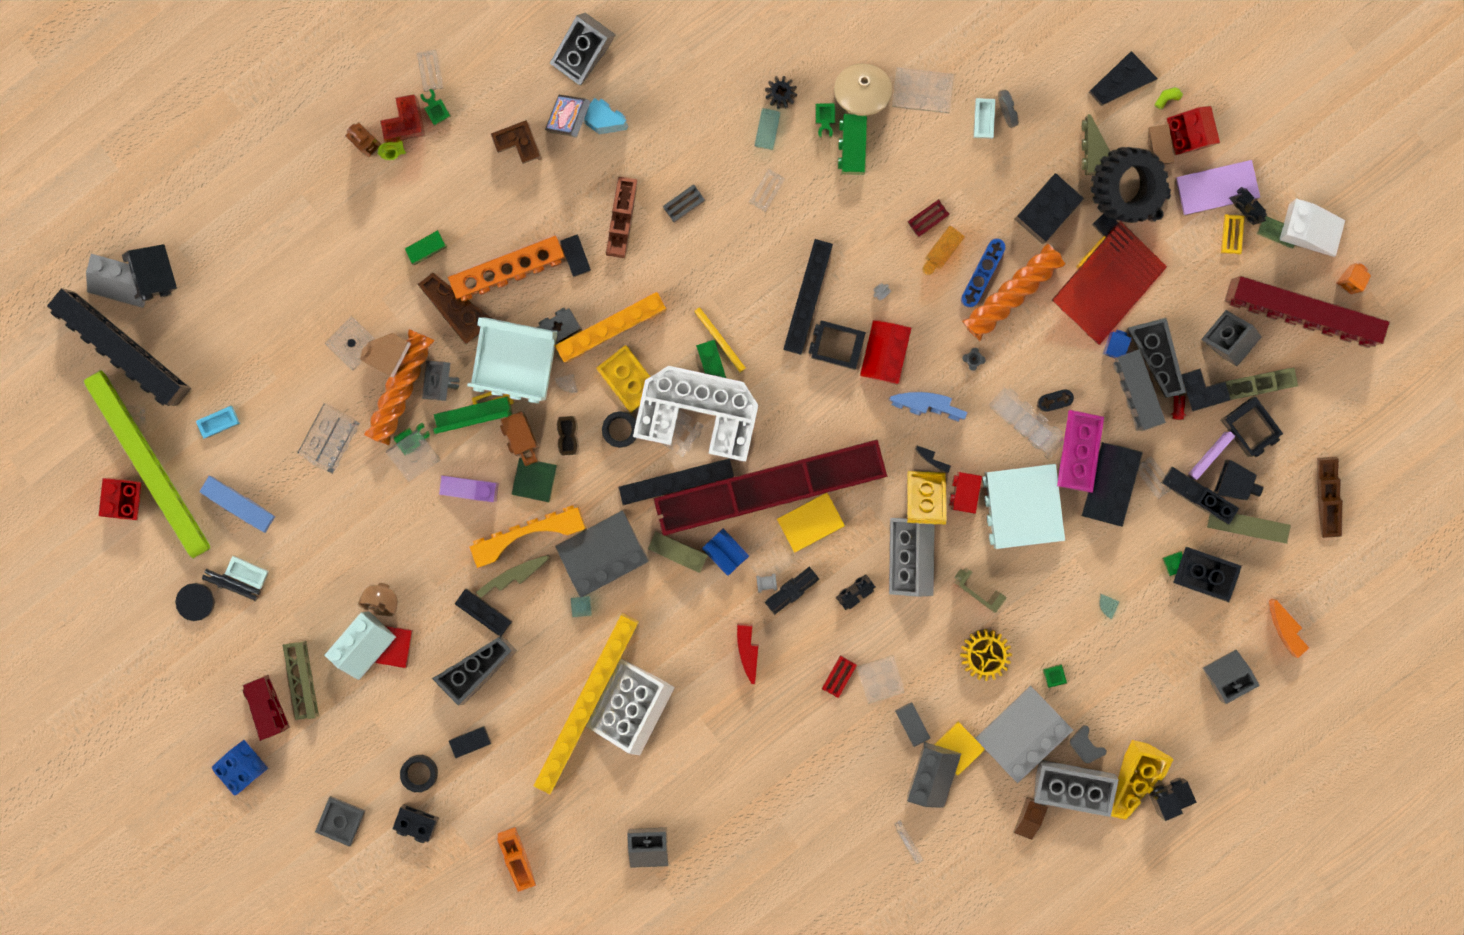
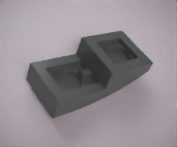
(912, 724)

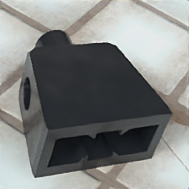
(1237, 482)

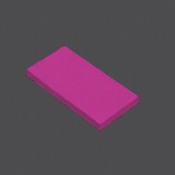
(1080, 451)

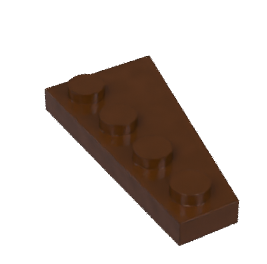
(460, 315)

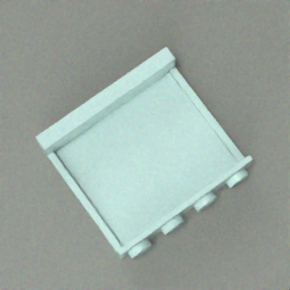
(513, 360)
(1023, 506)

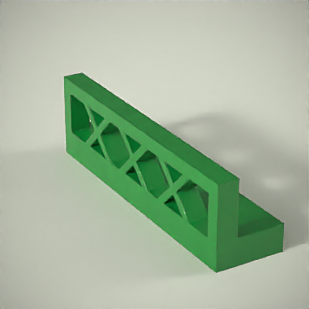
(472, 415)

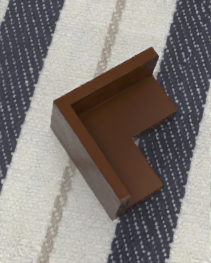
(519, 136)

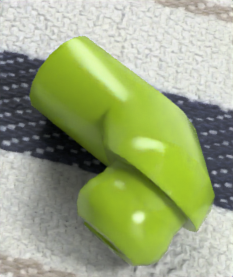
(1169, 94)

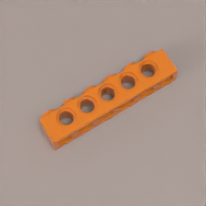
(531, 252)

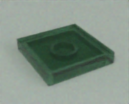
(534, 480)

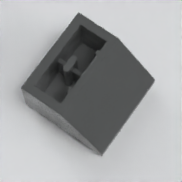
(1230, 677)
(648, 847)

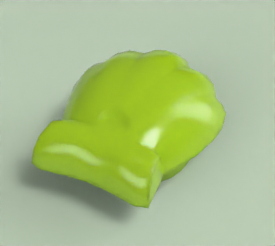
(391, 150)

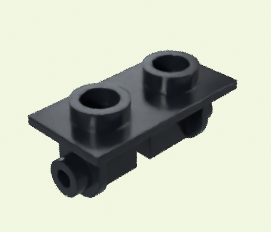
(1253, 212)
(861, 586)

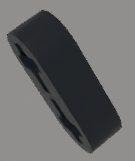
(1053, 396)

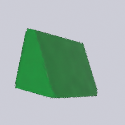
(425, 247)

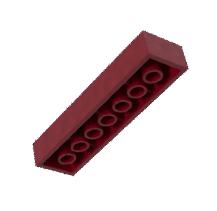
(1306, 311)

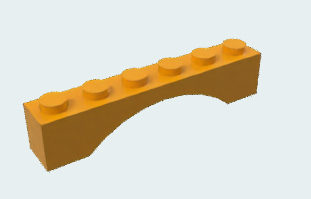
(610, 327)
(490, 550)

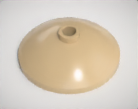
(859, 97)

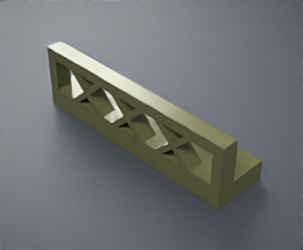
(305, 680)

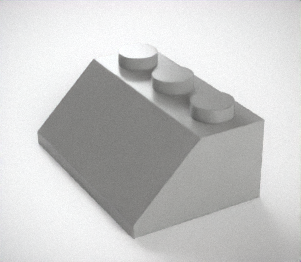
(111, 280)

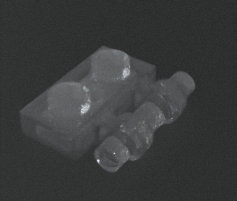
(681, 425)

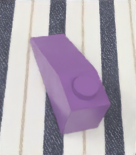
(469, 488)

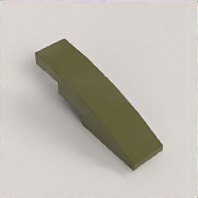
(1262, 383)
(1253, 527)
(519, 573)

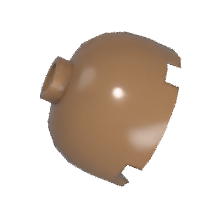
(379, 599)

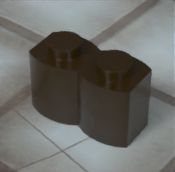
(568, 441)

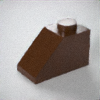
(1030, 818)

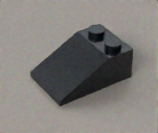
(1207, 574)

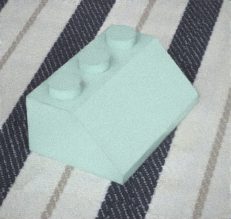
(360, 645)

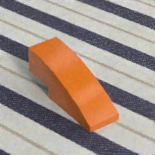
(1287, 629)
(516, 859)

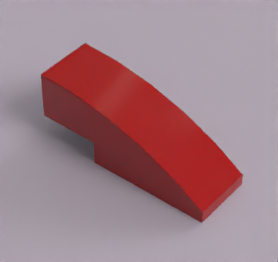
(747, 651)

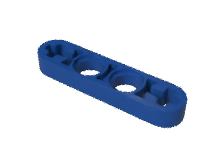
(985, 274)

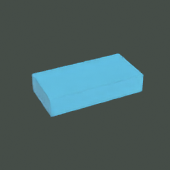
(217, 422)

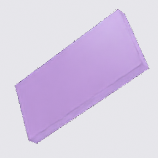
(1214, 186)

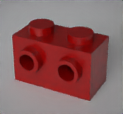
(966, 492)

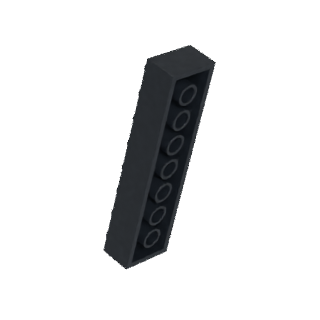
(119, 347)

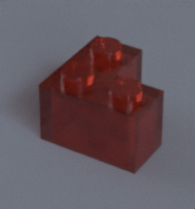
(409, 122)

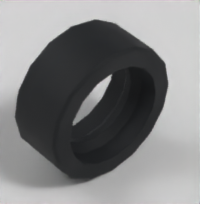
(606, 424)
(418, 759)

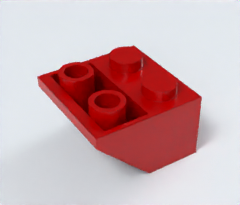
(1193, 130)
(120, 498)

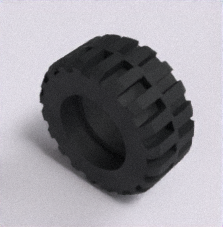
(1151, 189)

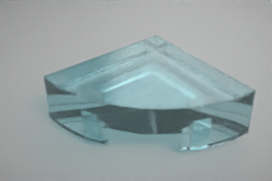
(1108, 605)

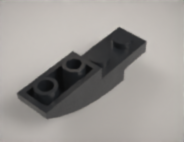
(1200, 495)

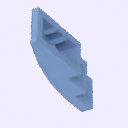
(237, 504)

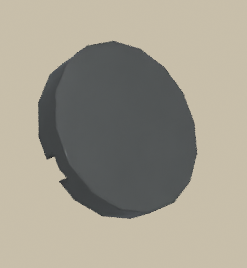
(1006, 104)

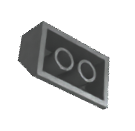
(933, 776)

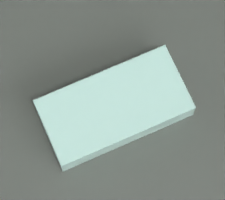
(984, 118)
(246, 572)

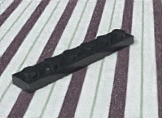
(808, 296)
(676, 481)

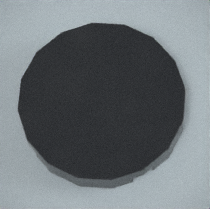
(195, 602)

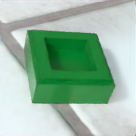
(1054, 676)

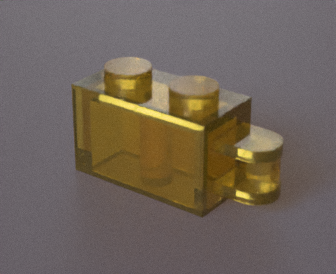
(942, 250)

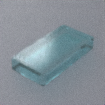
(767, 129)

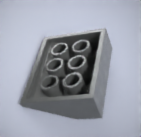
(602, 554)

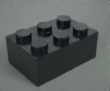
(1049, 208)

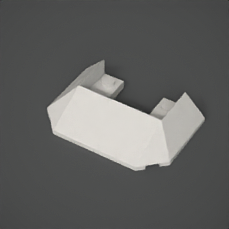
(701, 393)

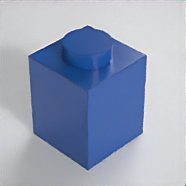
(1117, 344)

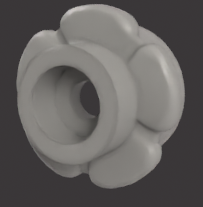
(881, 291)

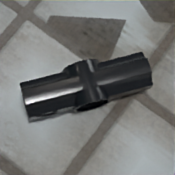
(791, 590)

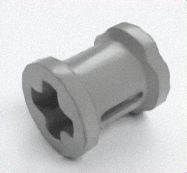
(766, 583)

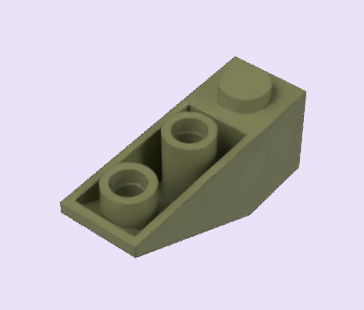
(1093, 145)

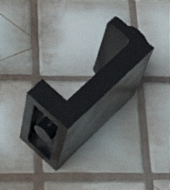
(150, 272)

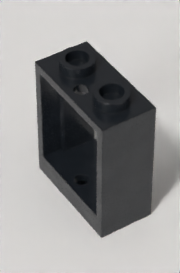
(818, 331)
(1241, 410)

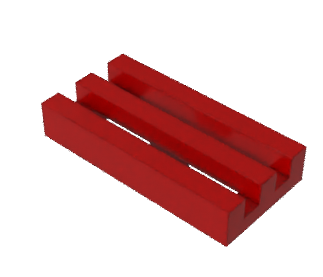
(847, 677)

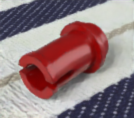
(1178, 409)

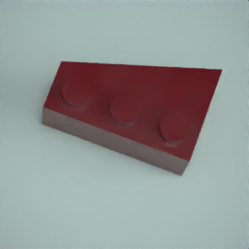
(265, 707)

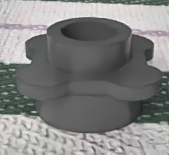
(973, 364)

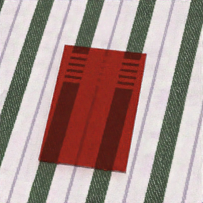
(1109, 283)

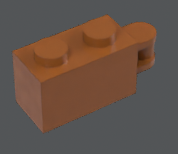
(362, 139)
(520, 437)

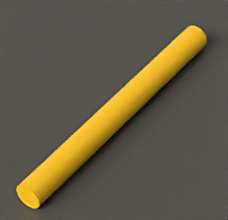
(720, 340)

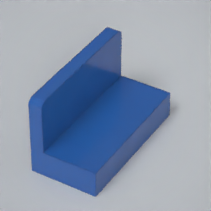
(725, 552)

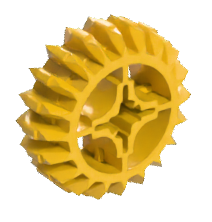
(983, 663)

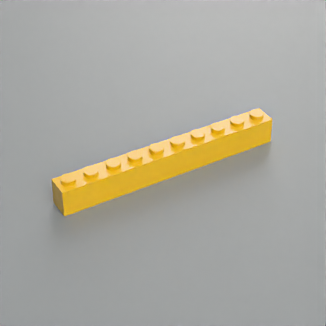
(586, 703)

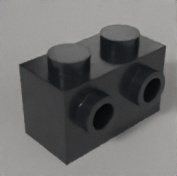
(415, 824)

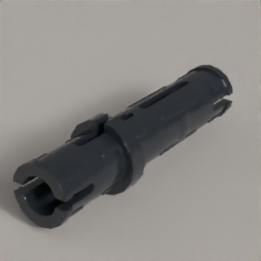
(223, 581)

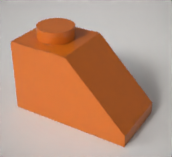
(1354, 278)

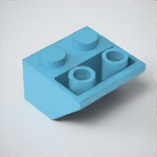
(603, 119)

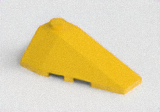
(1138, 774)

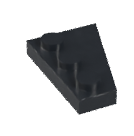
(1122, 79)

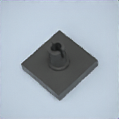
(438, 380)

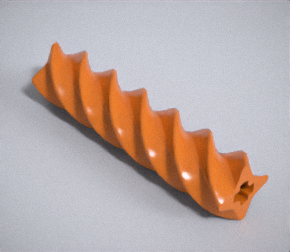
(1013, 292)
(398, 389)

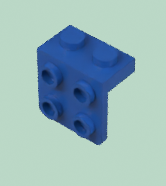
(239, 767)

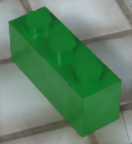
(852, 144)

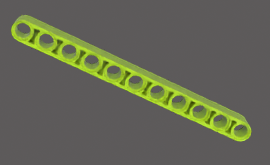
(147, 464)

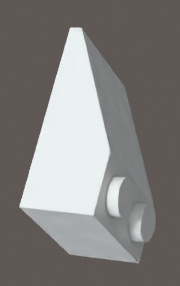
(1312, 227)

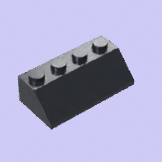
(1113, 484)

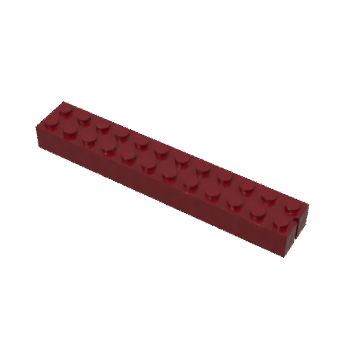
(770, 487)

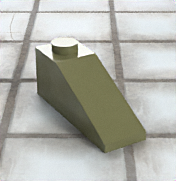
(678, 552)

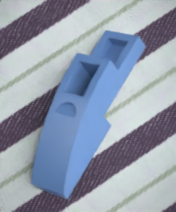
(920, 401)

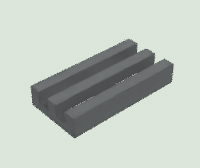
(680, 196)

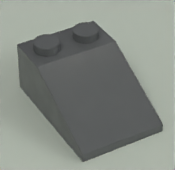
(582, 48)

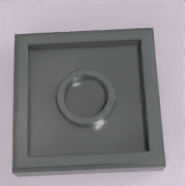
(340, 821)

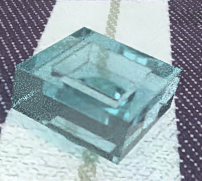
(581, 606)

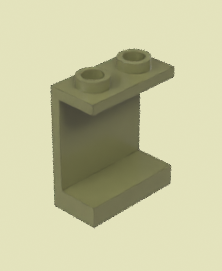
(993, 603)

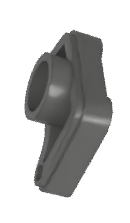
(1084, 747)

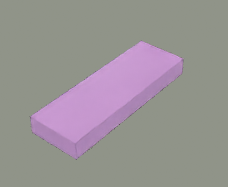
(1211, 455)

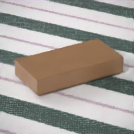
(1161, 143)

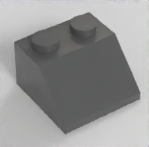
(1232, 337)

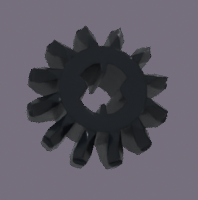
(776, 98)

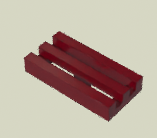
(915, 227)

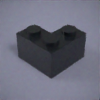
(1203, 396)
(1172, 798)

